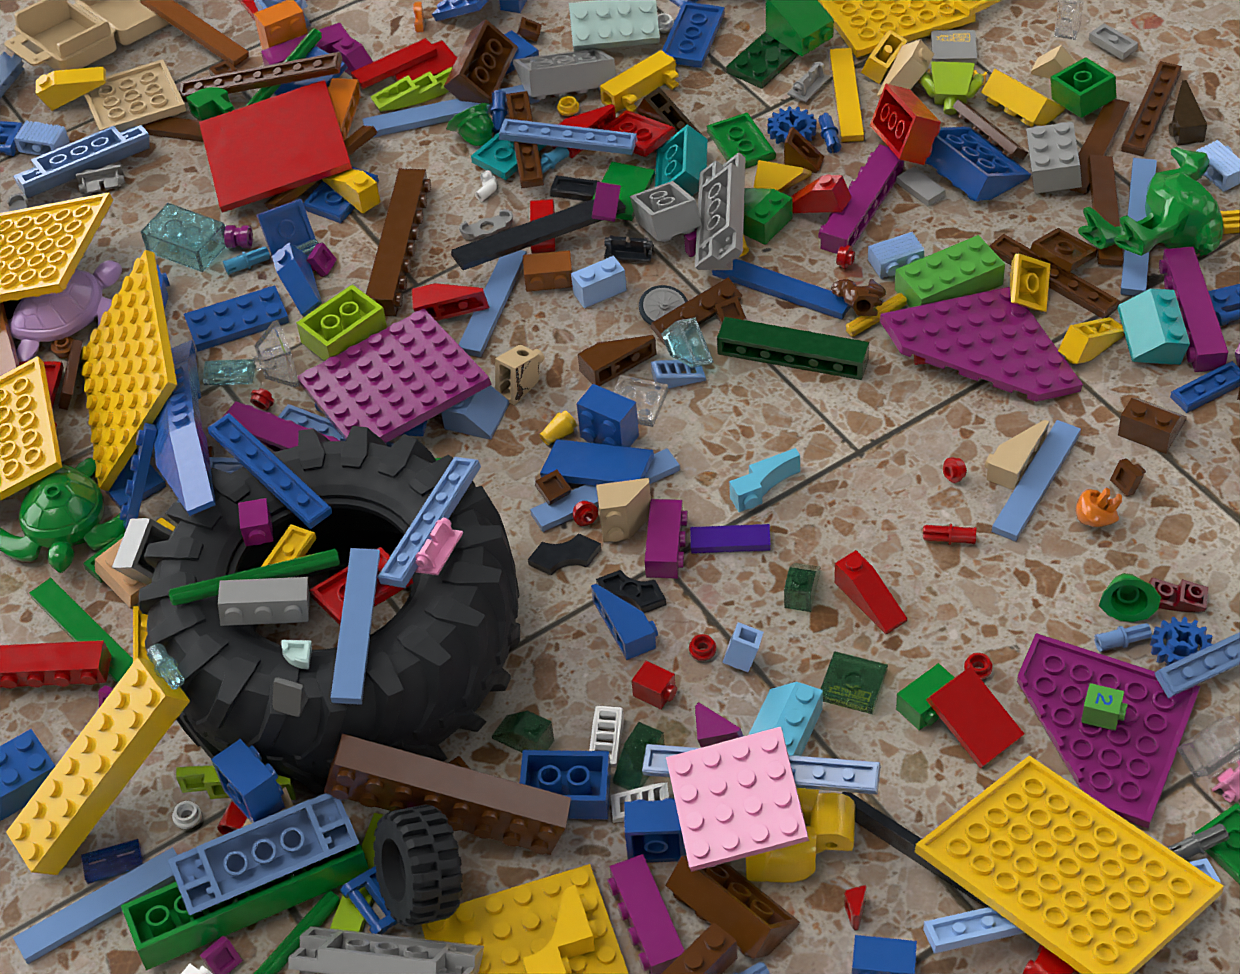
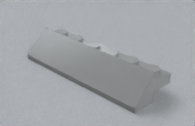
(720, 214)
(369, 953)

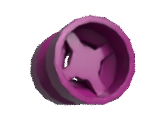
(238, 236)

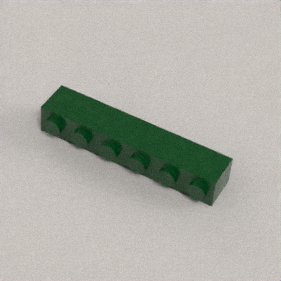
(793, 348)

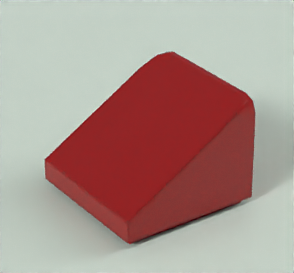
(854, 904)

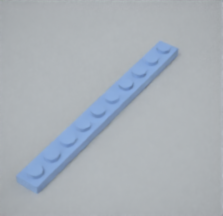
(988, 925)

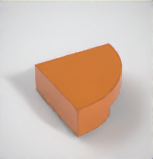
(419, 16)

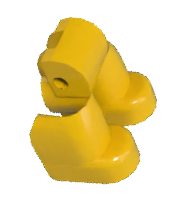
(830, 828)

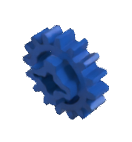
(780, 124)
(1181, 640)

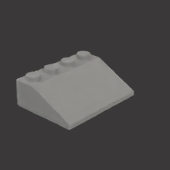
(565, 72)

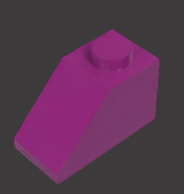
(352, 54)

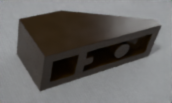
(662, 109)
(1188, 121)

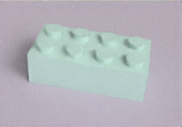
(613, 23)

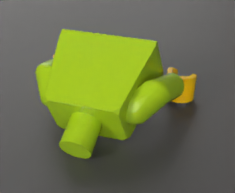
(951, 82)

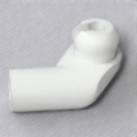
(489, 186)

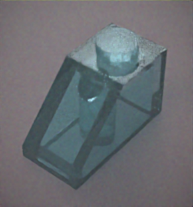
(687, 343)

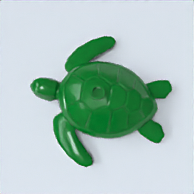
(59, 514)

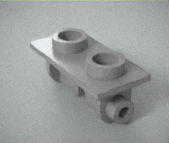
(809, 83)
(90, 179)

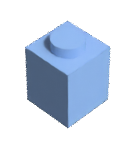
(743, 647)

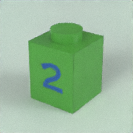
(1103, 707)

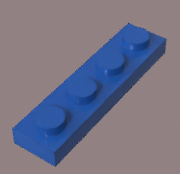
(140, 466)

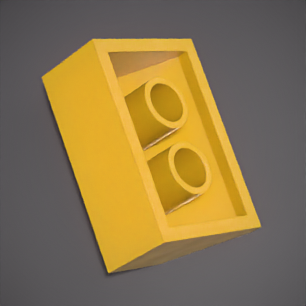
(1020, 100)

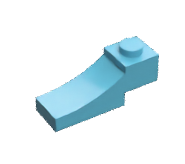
(748, 490)

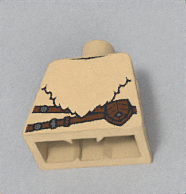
(517, 372)

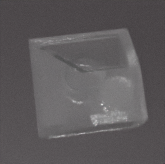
(275, 357)

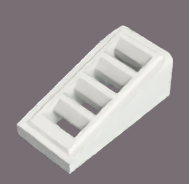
(611, 719)
(650, 793)

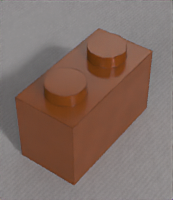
(547, 270)

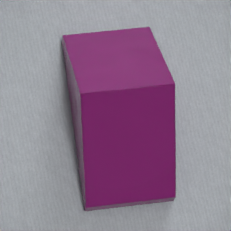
(606, 201)
(713, 727)

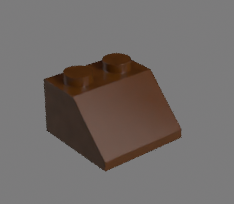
(1150, 424)

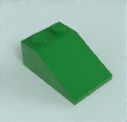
(765, 213)

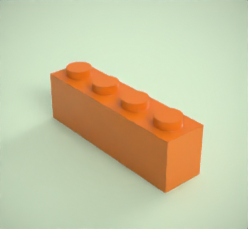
(345, 99)

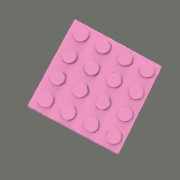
(736, 799)

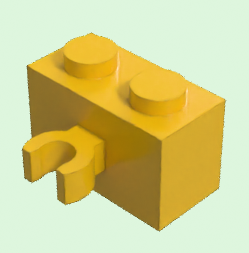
(883, 56)

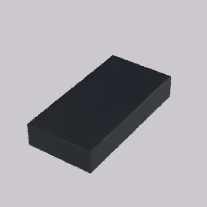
(573, 188)

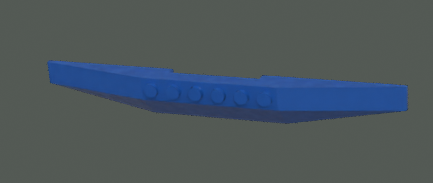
(179, 438)

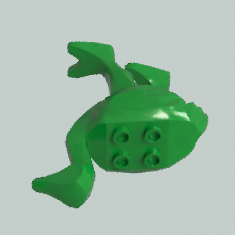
(1176, 211)

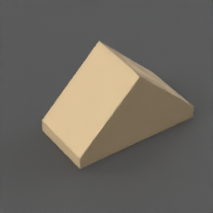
(1052, 62)

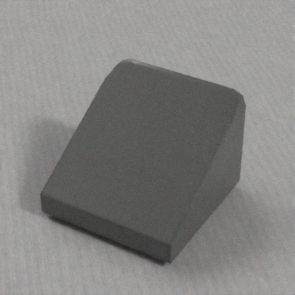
(289, 697)

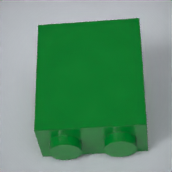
(799, 24)

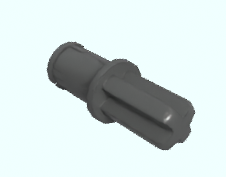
(1200, 842)

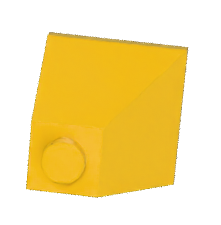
(778, 176)
(1029, 282)

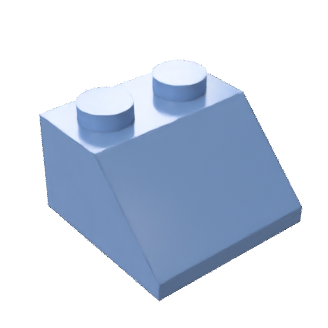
(477, 414)

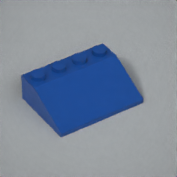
(974, 164)

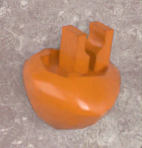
(1095, 508)

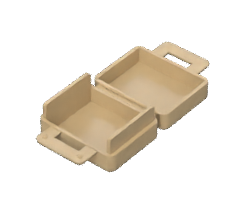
(79, 33)

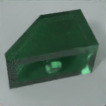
(801, 586)
(525, 732)
(630, 765)

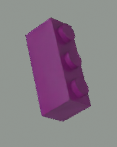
(665, 538)

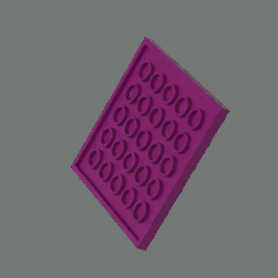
(394, 378)

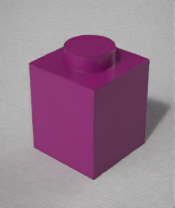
(255, 522)

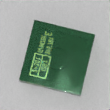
(853, 682)

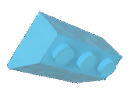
(795, 710)

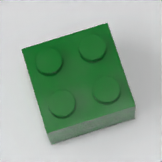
(1083, 87)

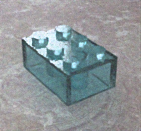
(184, 237)

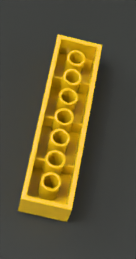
(96, 768)

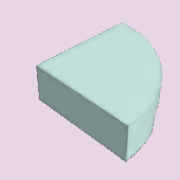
(297, 652)

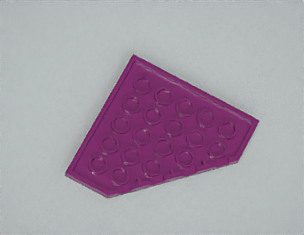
(985, 340)
(1114, 767)

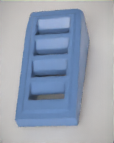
(663, 370)

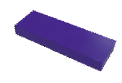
(730, 538)

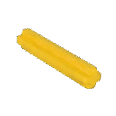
(864, 322)

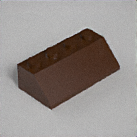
(481, 64)
(734, 904)

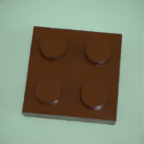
(1063, 249)

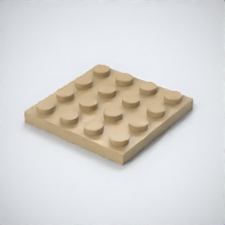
(135, 97)

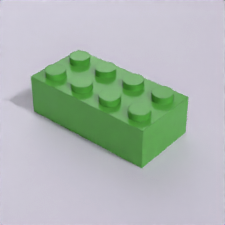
(951, 273)

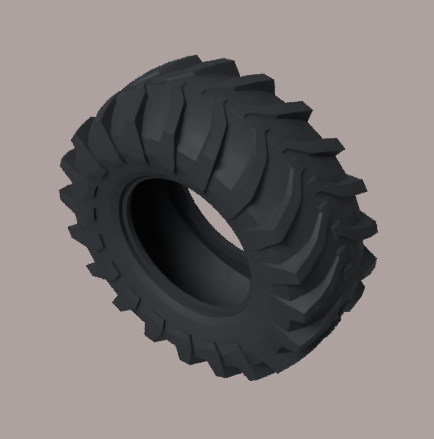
(422, 667)

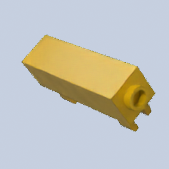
(639, 81)

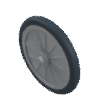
(659, 301)

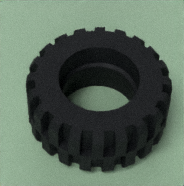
(417, 865)

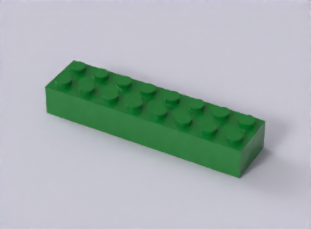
(166, 931)

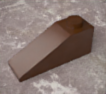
(612, 358)

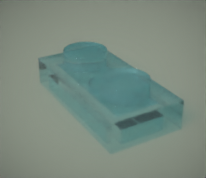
(228, 372)

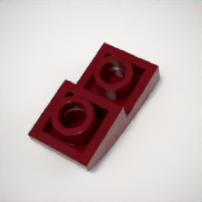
(1181, 597)

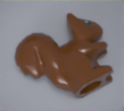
(860, 298)

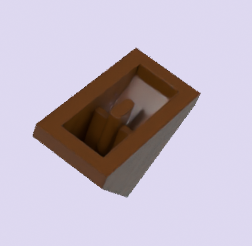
(801, 152)

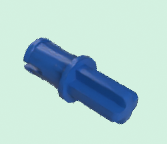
(498, 109)
(829, 133)

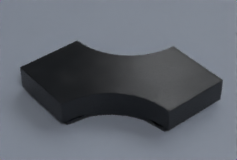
(553, 557)
(641, 594)

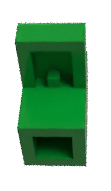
(209, 103)

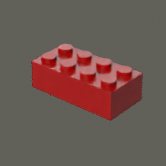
(905, 124)

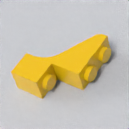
(571, 937)

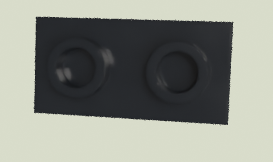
(636, 250)

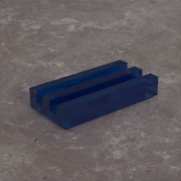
(112, 865)

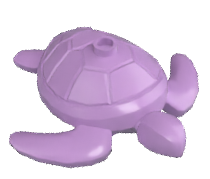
(64, 313)

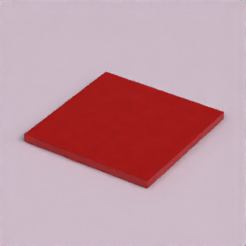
(274, 146)

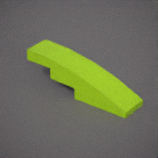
(409, 92)
(205, 778)

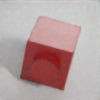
(654, 685)

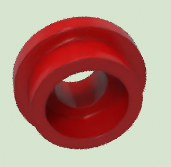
(845, 256)
(261, 399)
(954, 469)
(585, 513)
(702, 641)
(979, 660)

